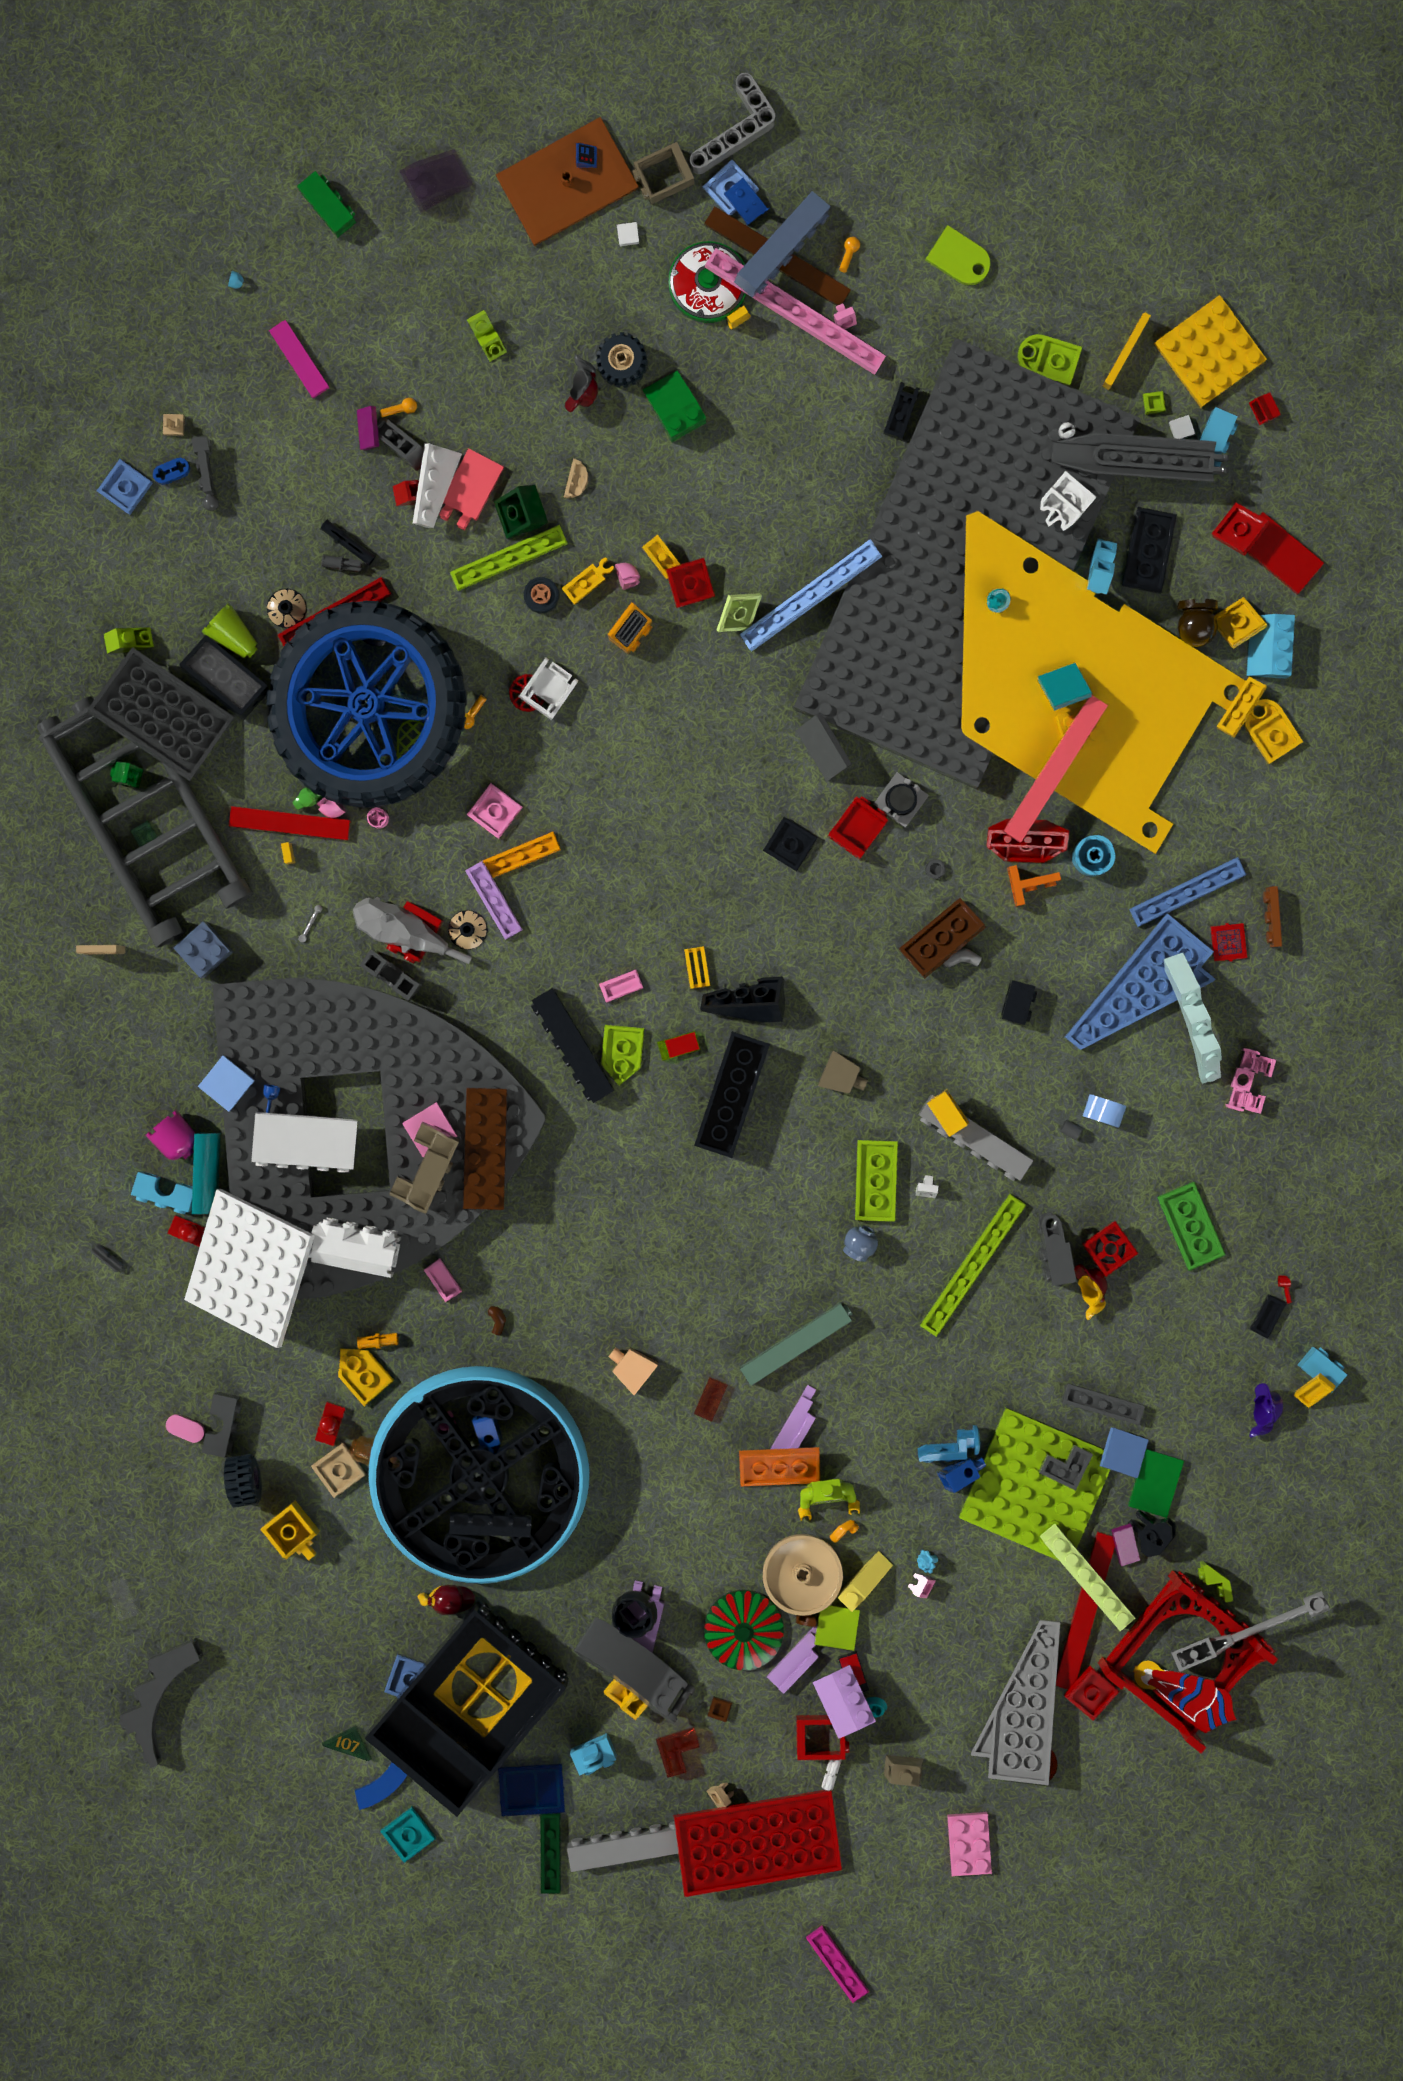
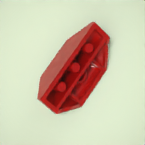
(1039, 845)

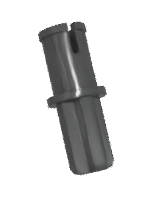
(341, 563)

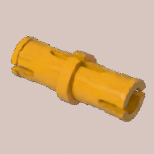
(377, 1341)

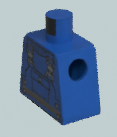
(954, 1477)

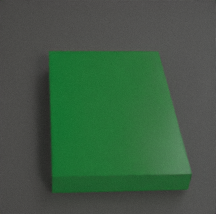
(1156, 1483)

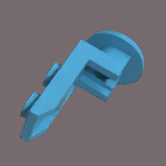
(951, 1451)

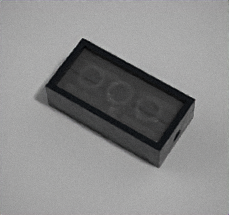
(224, 677)

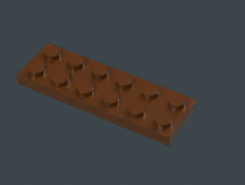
(485, 1148)

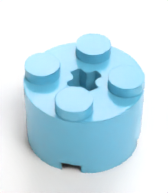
(1104, 852)

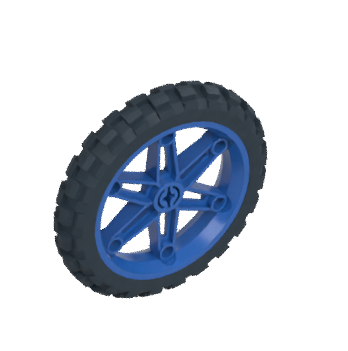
(444, 709)

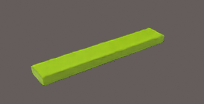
(508, 557)

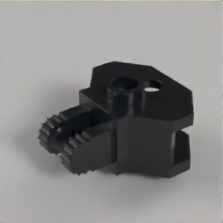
(1155, 1535)

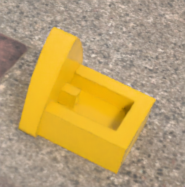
(738, 317)

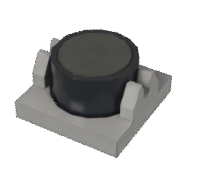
(901, 798)

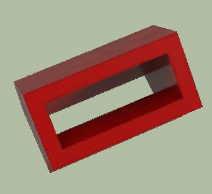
(1264, 408)

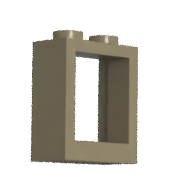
(656, 157)

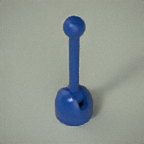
(270, 1092)

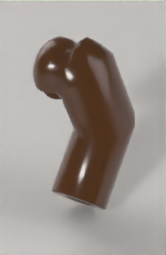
(499, 1319)

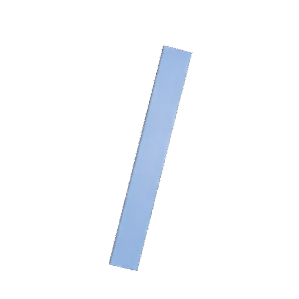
(811, 595)

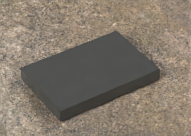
(823, 747)

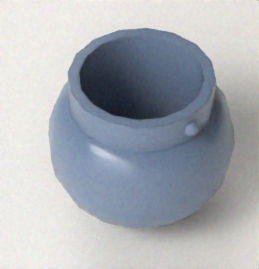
(860, 1243)

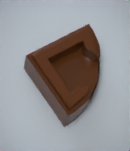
(807, 1620)

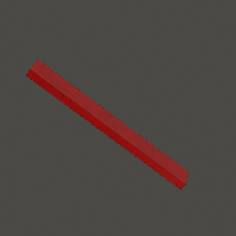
(1084, 1615)

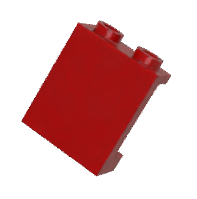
(858, 827)
(432, 921)

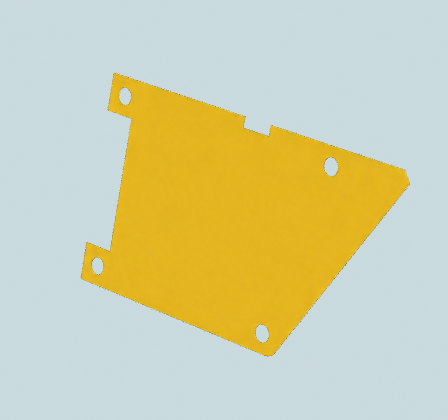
(1144, 674)

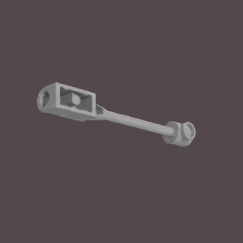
(1212, 1647)

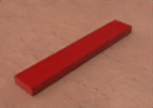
(373, 591)
(289, 823)

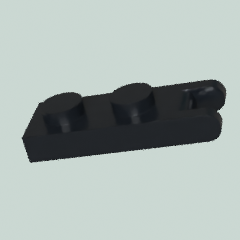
(900, 412)

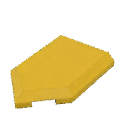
(362, 1374)

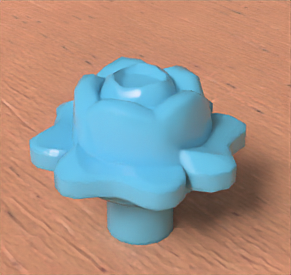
(926, 1561)

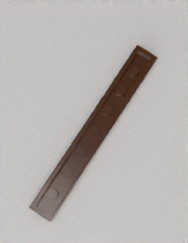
(796, 269)

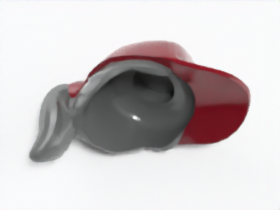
(584, 386)

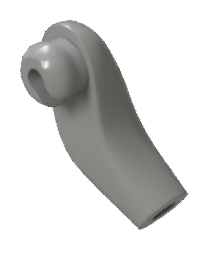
(963, 955)

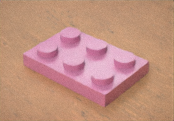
(969, 1844)

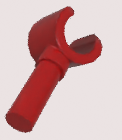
(1284, 1281)

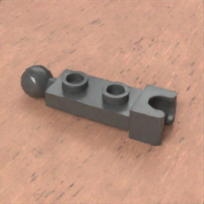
(203, 448)

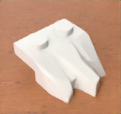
(1066, 501)

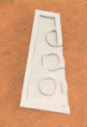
(434, 481)

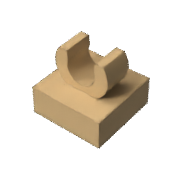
(173, 424)
(719, 1796)

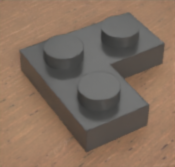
(1068, 1472)

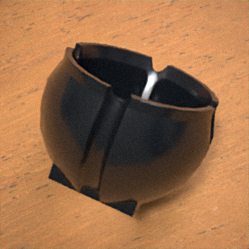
(626, 1621)

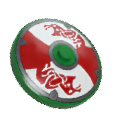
(698, 290)

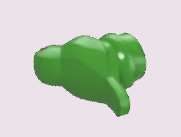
(306, 799)

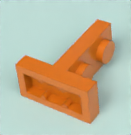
(1028, 884)

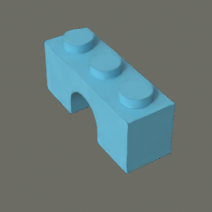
(1102, 566)
(147, 1188)

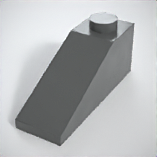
(400, 443)

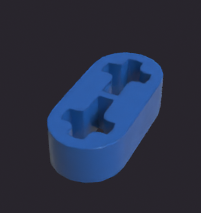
(173, 475)

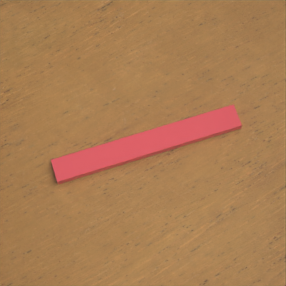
(1055, 768)

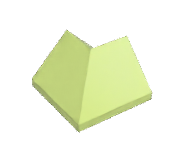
(739, 612)

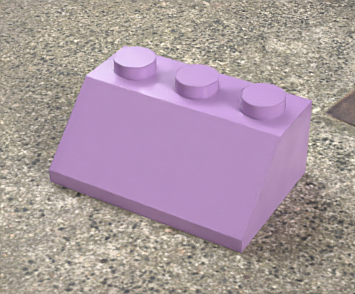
(844, 1702)

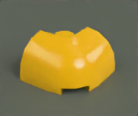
(625, 1699)

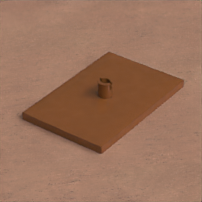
(551, 203)

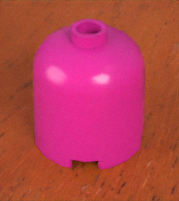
(173, 1137)

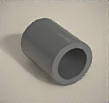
(1071, 1130)

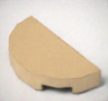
(577, 480)

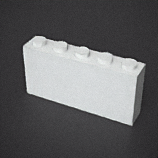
(304, 1141)

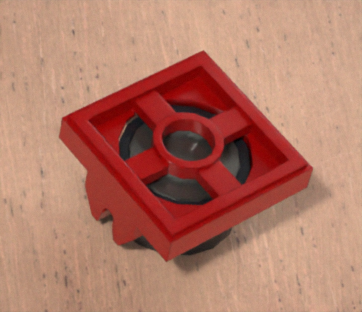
(1110, 1248)

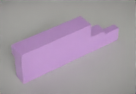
(797, 1423)
(794, 1663)

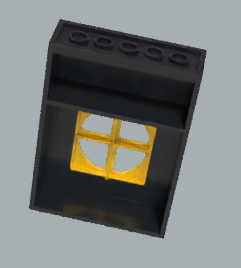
(438, 1739)

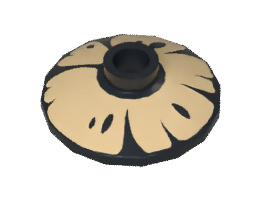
(293, 614)
(474, 937)

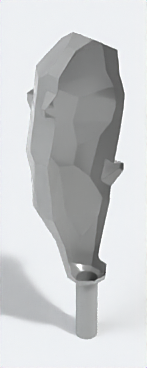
(400, 927)

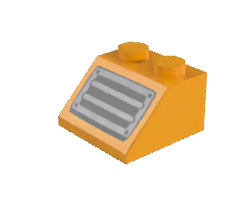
(630, 629)

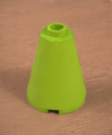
(231, 632)

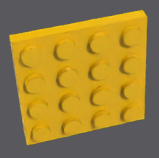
(1210, 351)

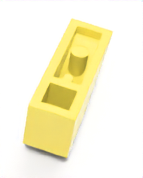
(864, 1581)

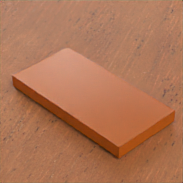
(779, 1466)

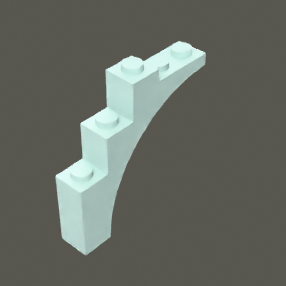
(1196, 1017)

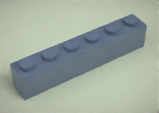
(782, 244)

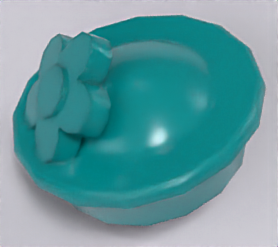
(998, 600)
(877, 1706)

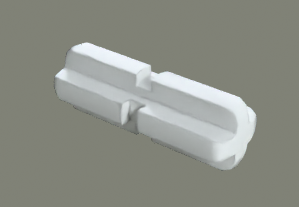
(830, 1777)

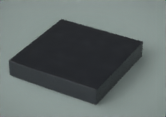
(790, 844)

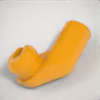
(840, 1531)

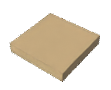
(100, 949)
(338, 1470)

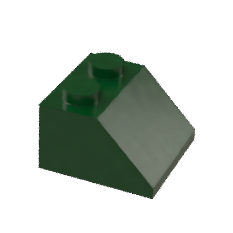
(520, 511)

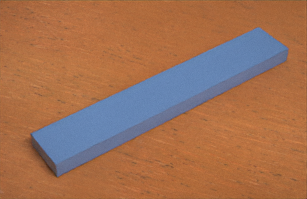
(1187, 892)

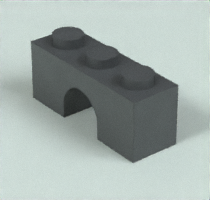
(390, 974)
(227, 1408)

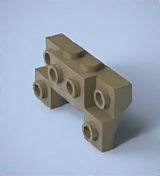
(431, 1170)

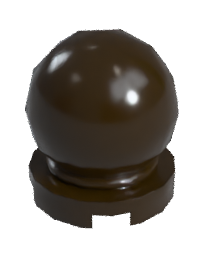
(1197, 623)

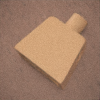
(632, 1368)

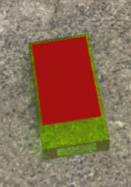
(678, 1045)

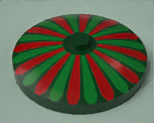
(743, 1629)

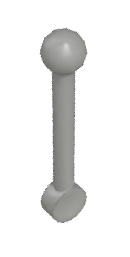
(302, 938)

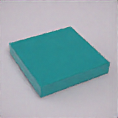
(1064, 686)
(408, 1834)

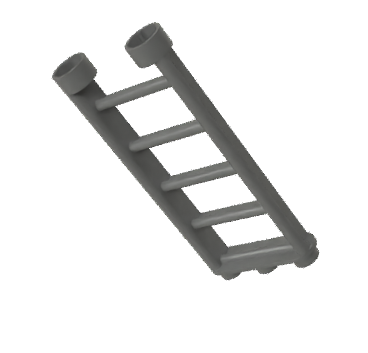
(160, 932)

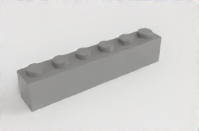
(983, 1145)
(622, 1847)

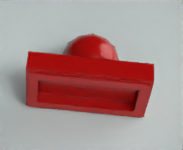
(186, 1230)
(330, 1423)

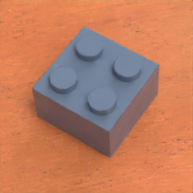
(203, 949)

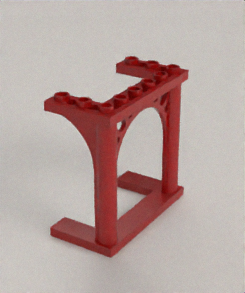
(1251, 1652)

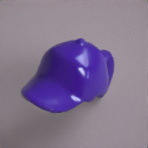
(1266, 1410)

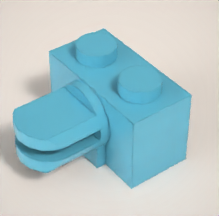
(593, 1755)

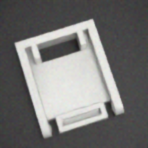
(550, 686)

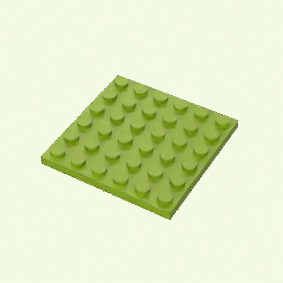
(1020, 1501)

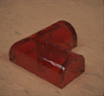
(672, 1746)

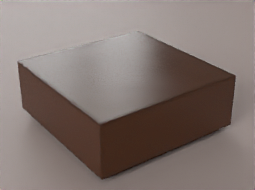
(719, 1709)

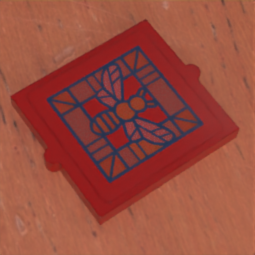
(1228, 942)

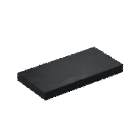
(1149, 550)

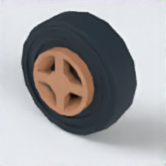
(541, 588)

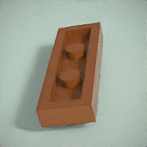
(1272, 916)

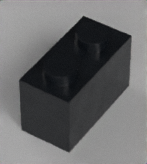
(1018, 1002)

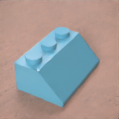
(1272, 648)

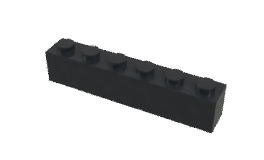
(572, 1045)

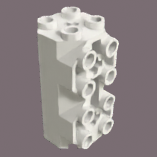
(355, 1248)

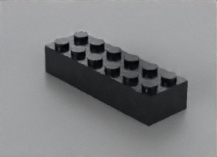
(732, 1094)

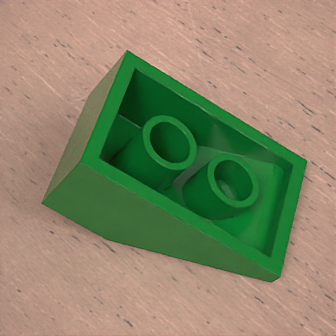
(675, 406)

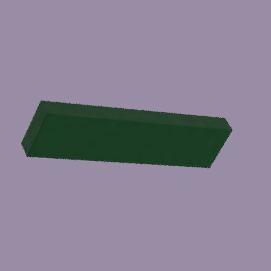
(550, 1853)

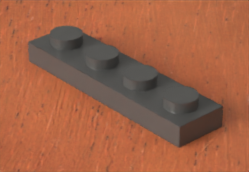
(1103, 1404)

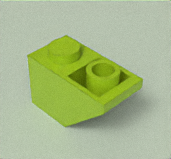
(123, 639)

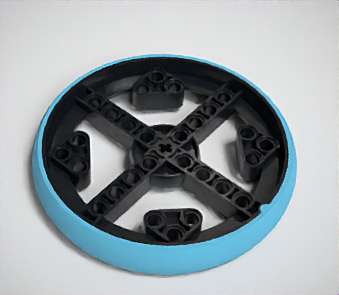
(387, 1477)

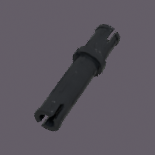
(328, 528)

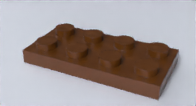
(942, 938)

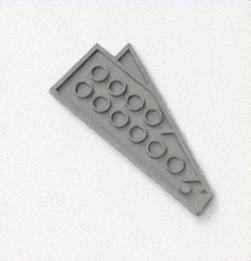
(1022, 1722)

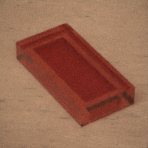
(710, 1399)

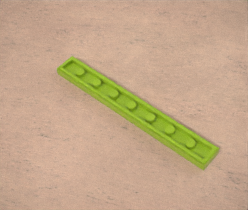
(973, 1265)

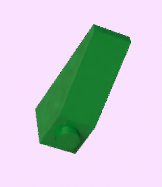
(126, 774)

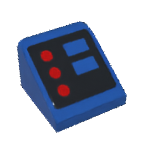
(586, 156)

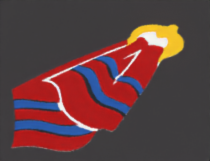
(1188, 1695)

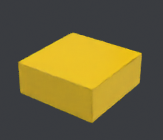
(288, 854)

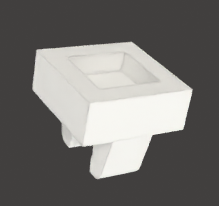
(927, 1188)

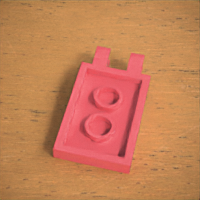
(471, 487)

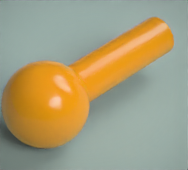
(851, 245)
(408, 406)
(473, 711)

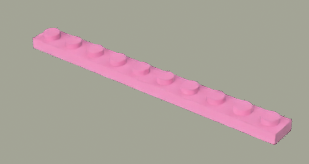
(801, 315)

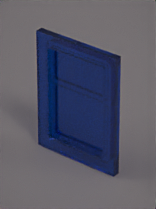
(531, 1790)

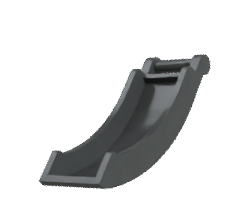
(634, 1668)

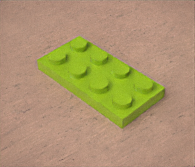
(876, 1180)

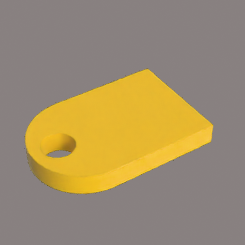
(1272, 731)

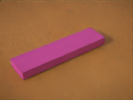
(299, 359)
(837, 1964)

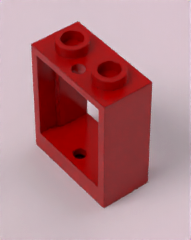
(801, 1721)

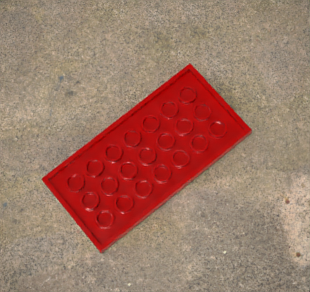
(757, 1842)

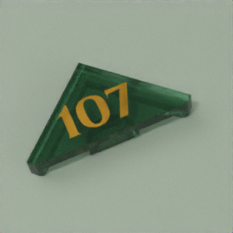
(348, 1743)

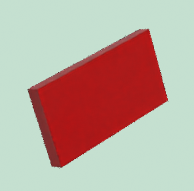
(1285, 556)

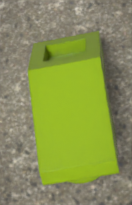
(486, 336)
(1212, 1576)

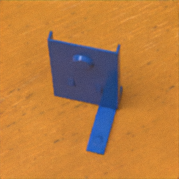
(745, 201)

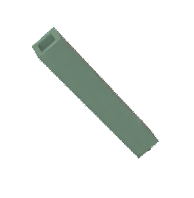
(796, 1343)

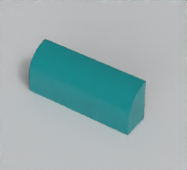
(205, 1171)

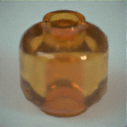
(361, 1449)

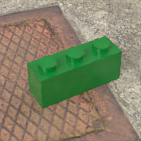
(327, 203)

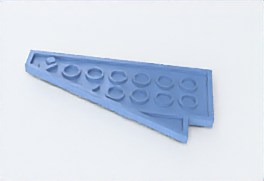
(1141, 983)

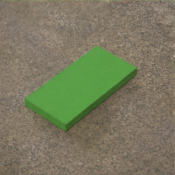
(1191, 1226)

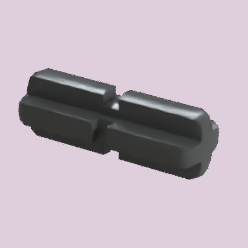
(110, 1260)

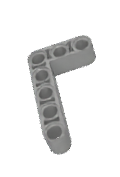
(737, 131)

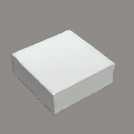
(628, 234)
(1182, 427)

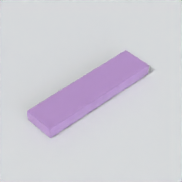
(494, 900)

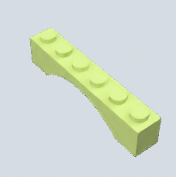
(1087, 1577)

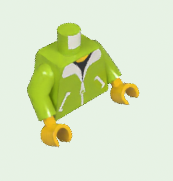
(827, 1492)

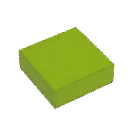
(1154, 402)

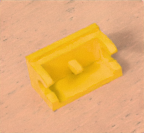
(948, 1112)

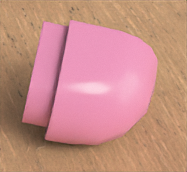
(627, 575)
(330, 808)

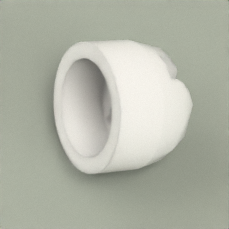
(1069, 434)

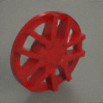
(525, 676)

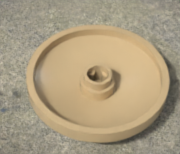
(802, 1574)

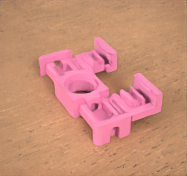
(1248, 1064)

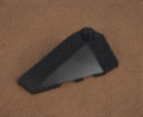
(756, 1002)

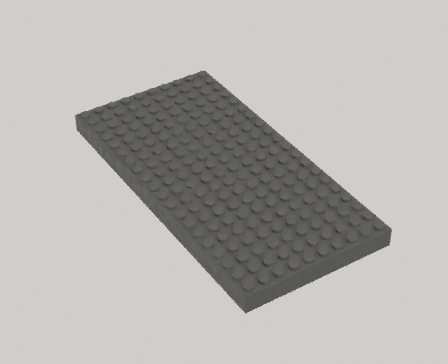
(897, 635)

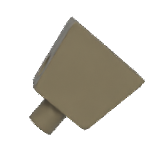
(841, 1075)
(903, 1770)

